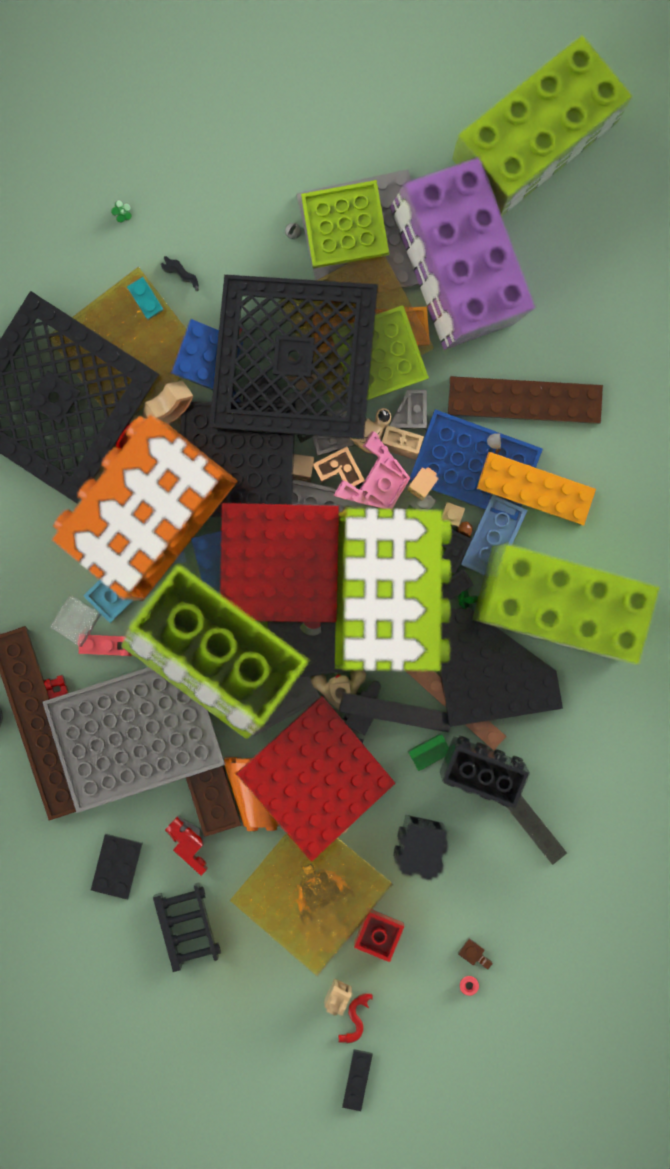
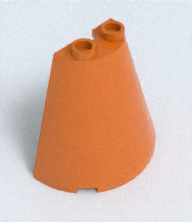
(250, 809)

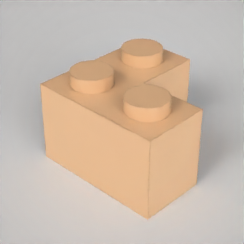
(342, 464)

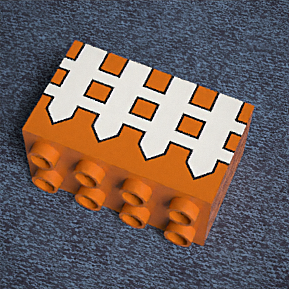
(142, 508)

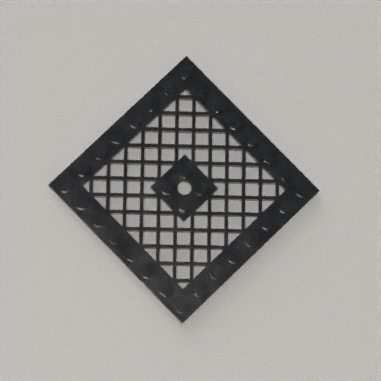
(271, 288)
(142, 381)

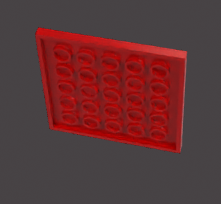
(280, 561)
(315, 778)

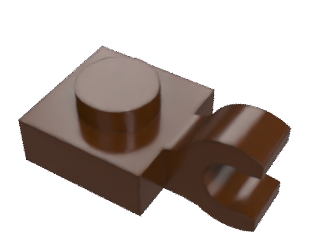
(473, 953)

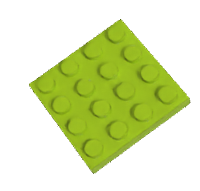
(345, 224)
(395, 353)

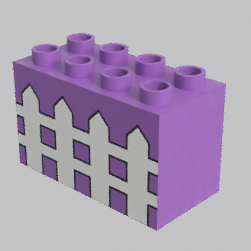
(461, 253)

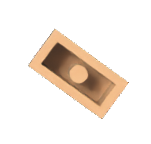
(423, 483)

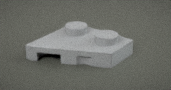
(412, 411)

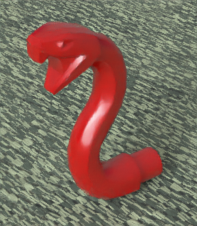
(353, 1037)

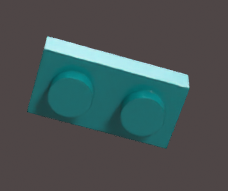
(145, 298)

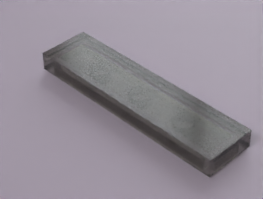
(537, 831)

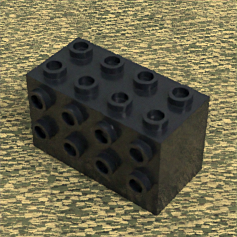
(484, 771)
(421, 847)

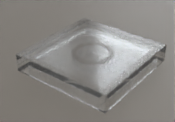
(75, 620)

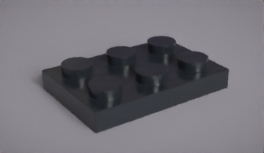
(116, 866)

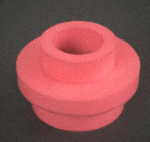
(469, 991)

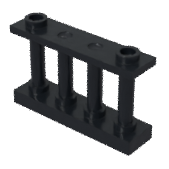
(172, 941)

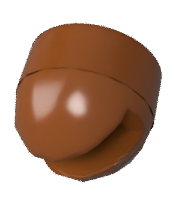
(465, 529)

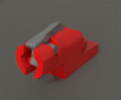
(188, 843)

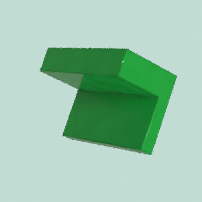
(429, 752)

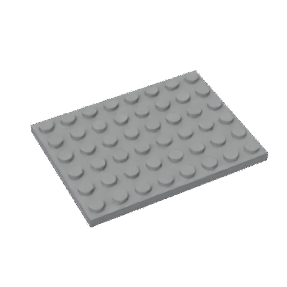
(130, 737)

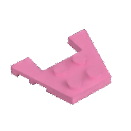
(383, 482)

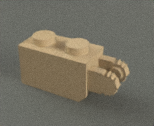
(337, 997)

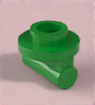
(464, 599)

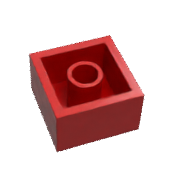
(379, 935)

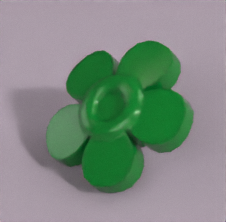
(122, 211)

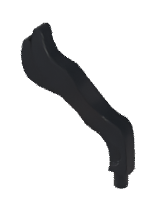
(175, 266)

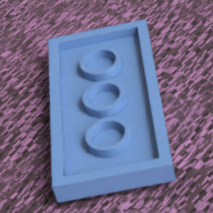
(492, 531)

